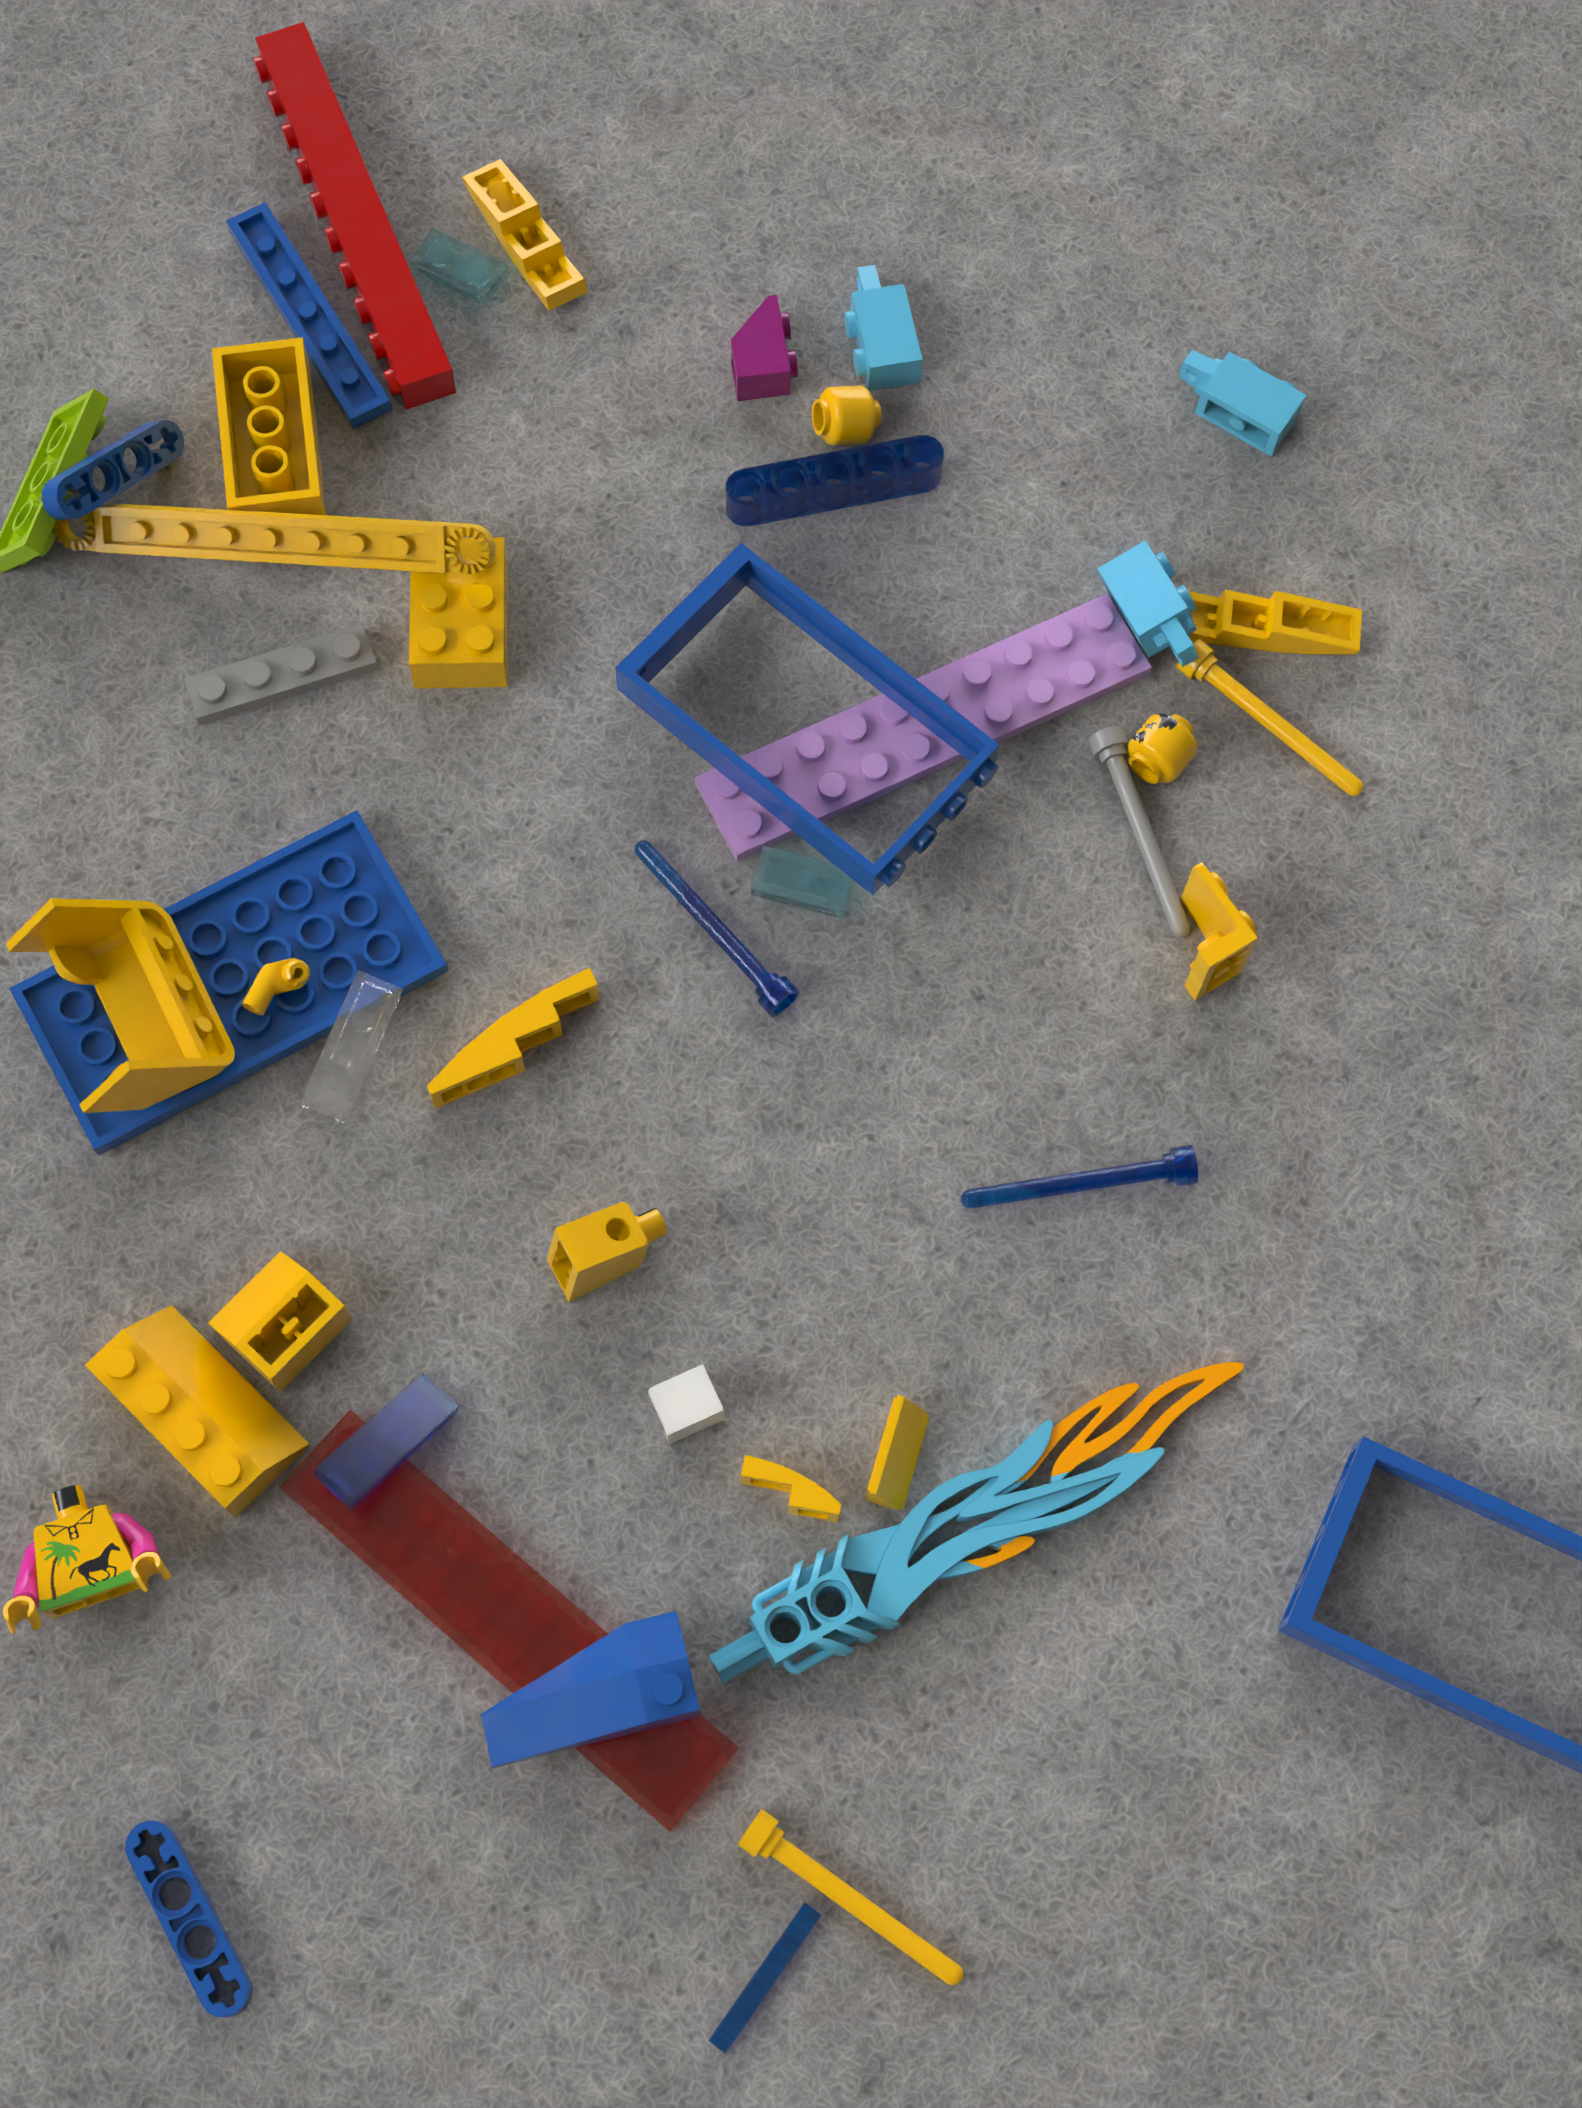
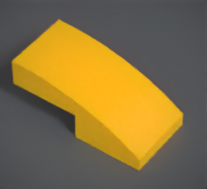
(805, 1495)

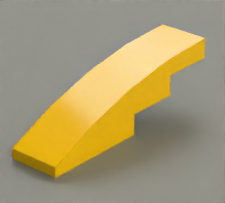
(524, 234)
(1276, 624)
(498, 1049)

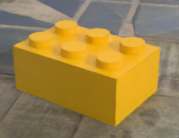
(460, 624)

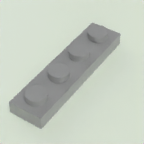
(280, 674)

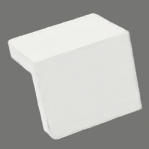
(686, 1404)

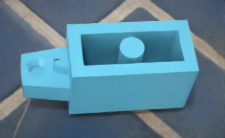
(883, 333)
(1243, 399)
(1150, 602)

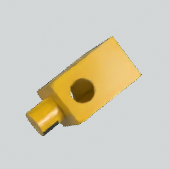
(602, 1247)

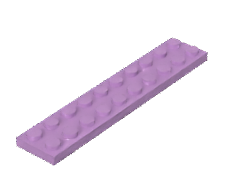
(885, 748)

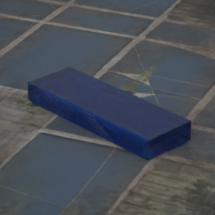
(386, 1441)

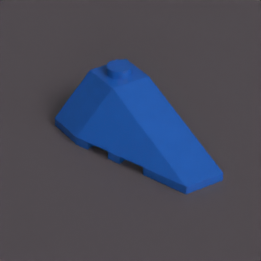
(606, 1691)

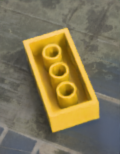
(268, 428)

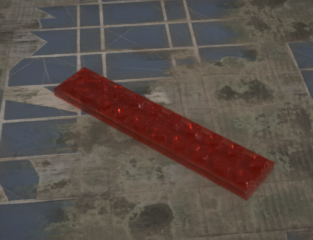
(500, 1615)

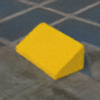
(897, 1454)

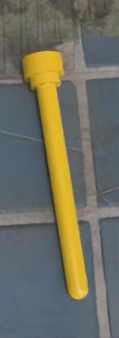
(1206, 668)
(767, 1840)

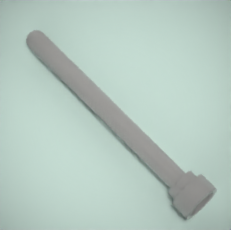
(1110, 748)

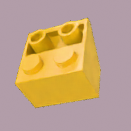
(281, 1320)

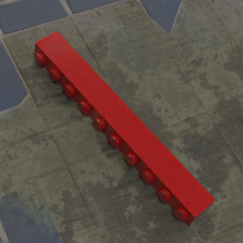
(355, 217)

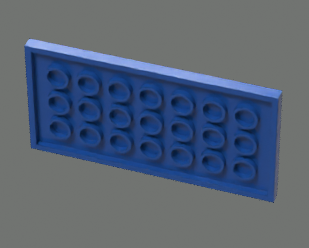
(312, 901)

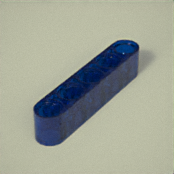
(848, 465)

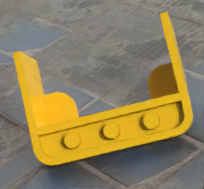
(146, 988)

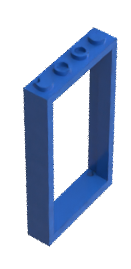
(747, 569)
(1298, 1616)

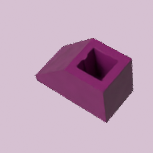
(760, 354)

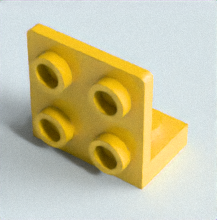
(1227, 932)

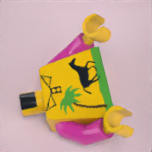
(81, 1561)

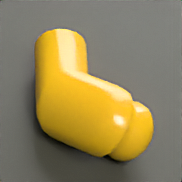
(274, 980)

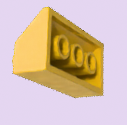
(198, 1407)

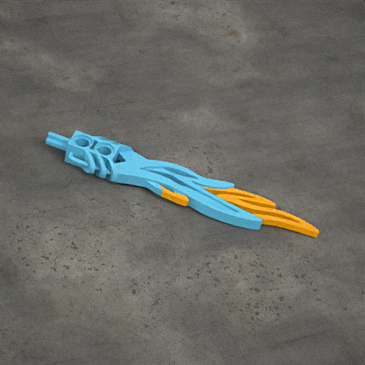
(888, 1550)

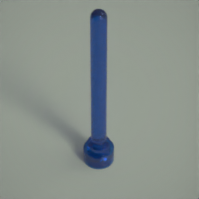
(774, 991)
(1177, 1167)

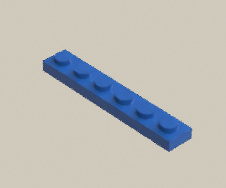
(309, 315)

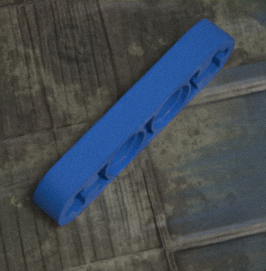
(111, 462)
(182, 1922)

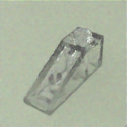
(351, 1047)

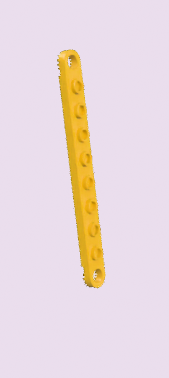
(280, 538)

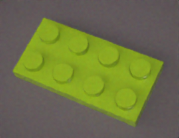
(64, 443)

